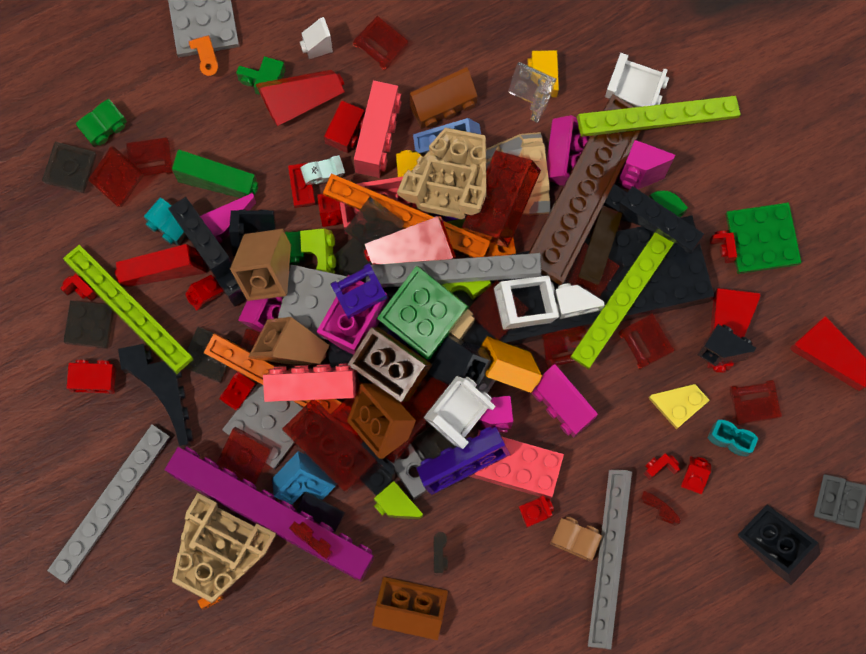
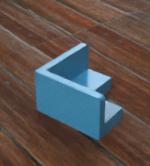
(300, 476)

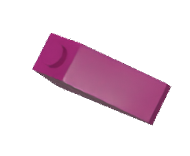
(219, 219)

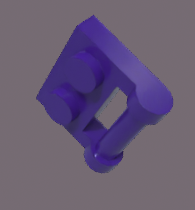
(362, 296)

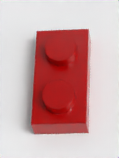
(302, 193)

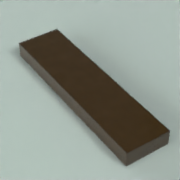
(600, 245)

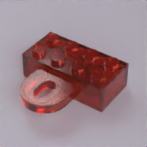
(509, 187)
(331, 442)

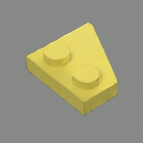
(679, 403)

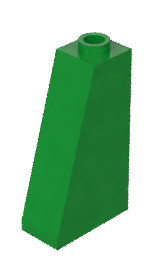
(213, 176)

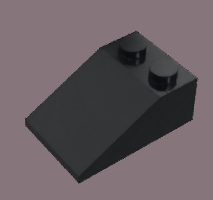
(780, 544)

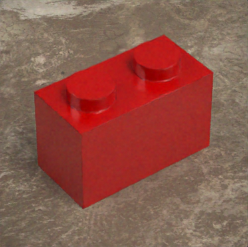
(344, 127)
(90, 377)

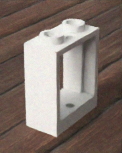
(507, 308)

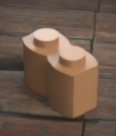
(576, 539)

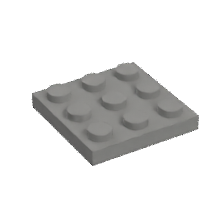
(202, 18)
(308, 296)
(265, 422)

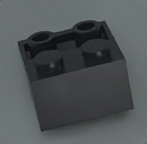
(725, 347)
(459, 360)

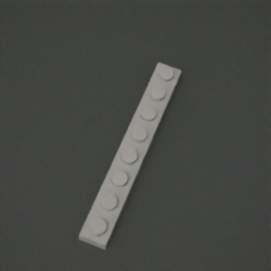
(462, 269)
(108, 504)
(610, 559)

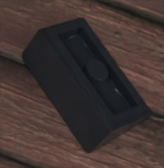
(321, 511)

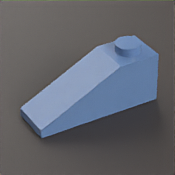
(424, 139)

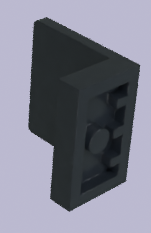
(249, 222)
(379, 475)

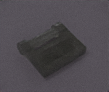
(440, 561)

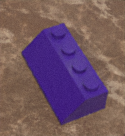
(460, 463)

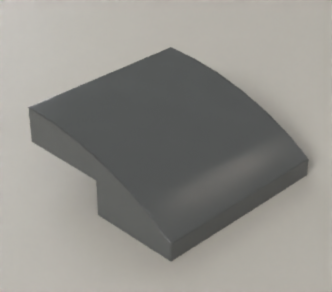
(840, 501)

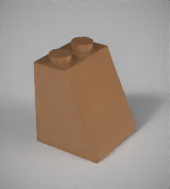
(263, 264)
(288, 343)

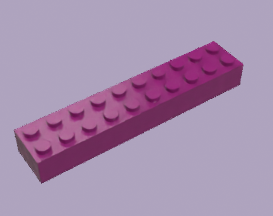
(265, 511)

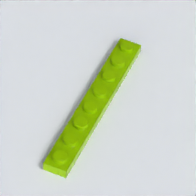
(658, 116)
(621, 300)
(128, 309)

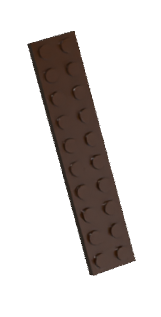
(582, 198)

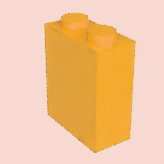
(511, 365)

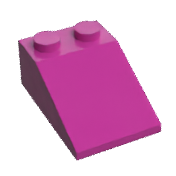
(499, 417)

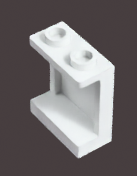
(636, 83)
(458, 410)

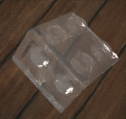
(533, 87)

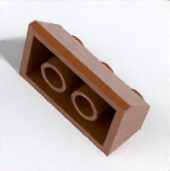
(443, 98)
(380, 420)
(410, 608)

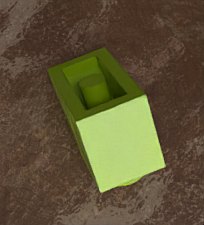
(396, 503)

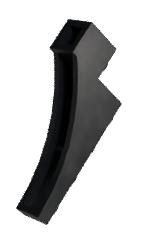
(651, 215)
(208, 248)
(163, 383)

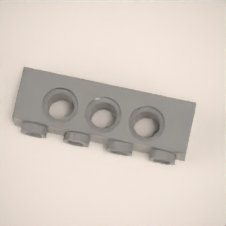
(402, 469)

